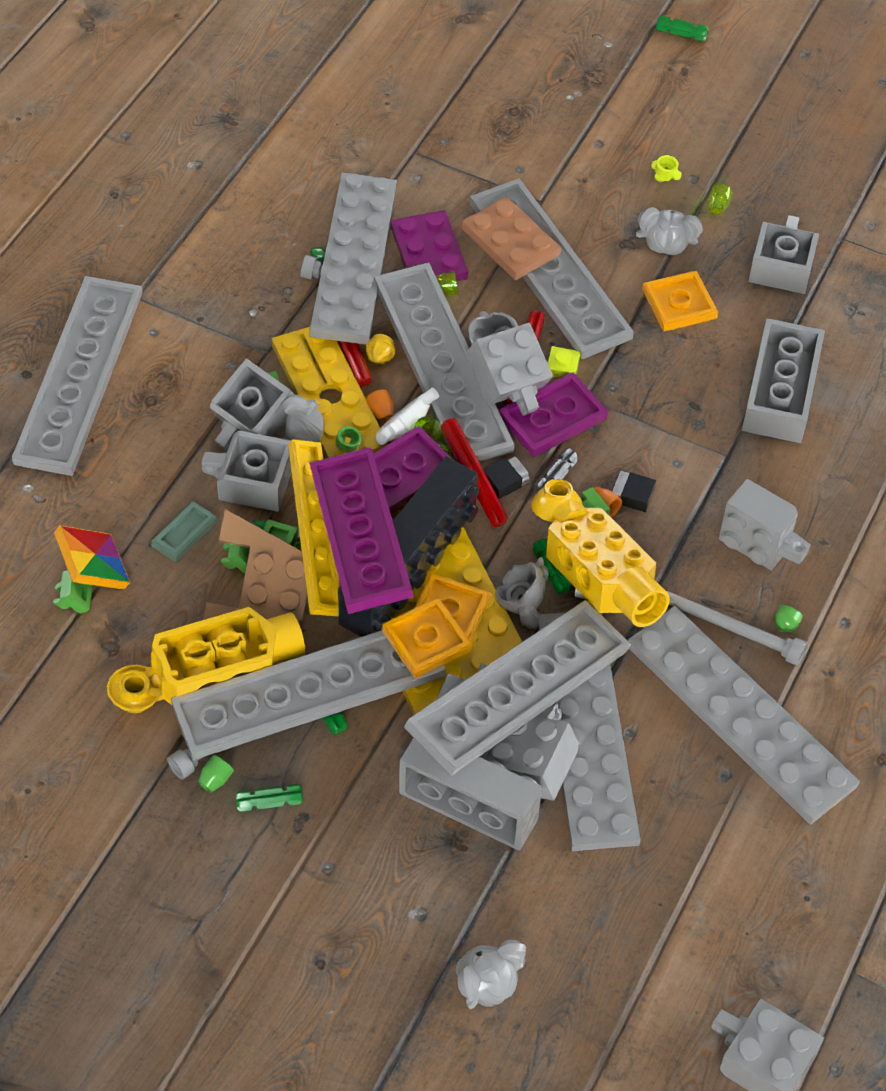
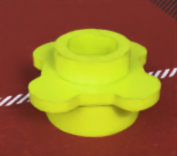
(666, 168)

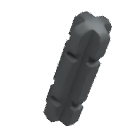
(558, 468)

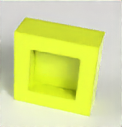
(563, 361)

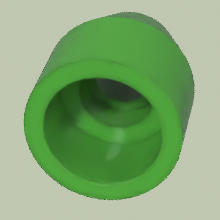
(214, 773)

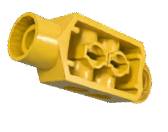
(599, 556)
(206, 655)

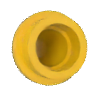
(380, 349)

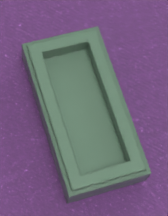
(184, 531)

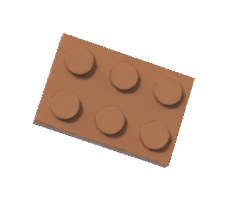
(511, 238)

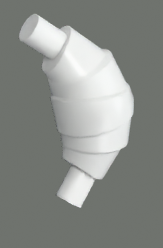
(406, 418)

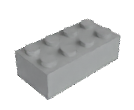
(783, 380)
(478, 795)

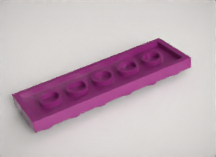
(360, 530)

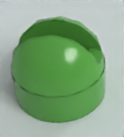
(352, 433)
(787, 618)

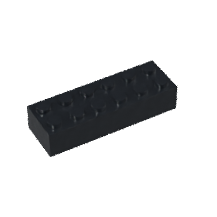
(423, 531)

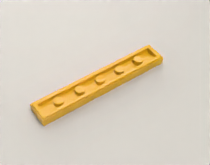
(318, 559)

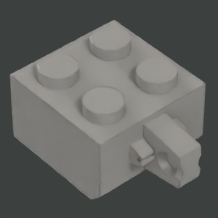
(784, 256)
(510, 366)
(250, 404)
(251, 471)
(762, 526)
(539, 750)
(766, 1048)

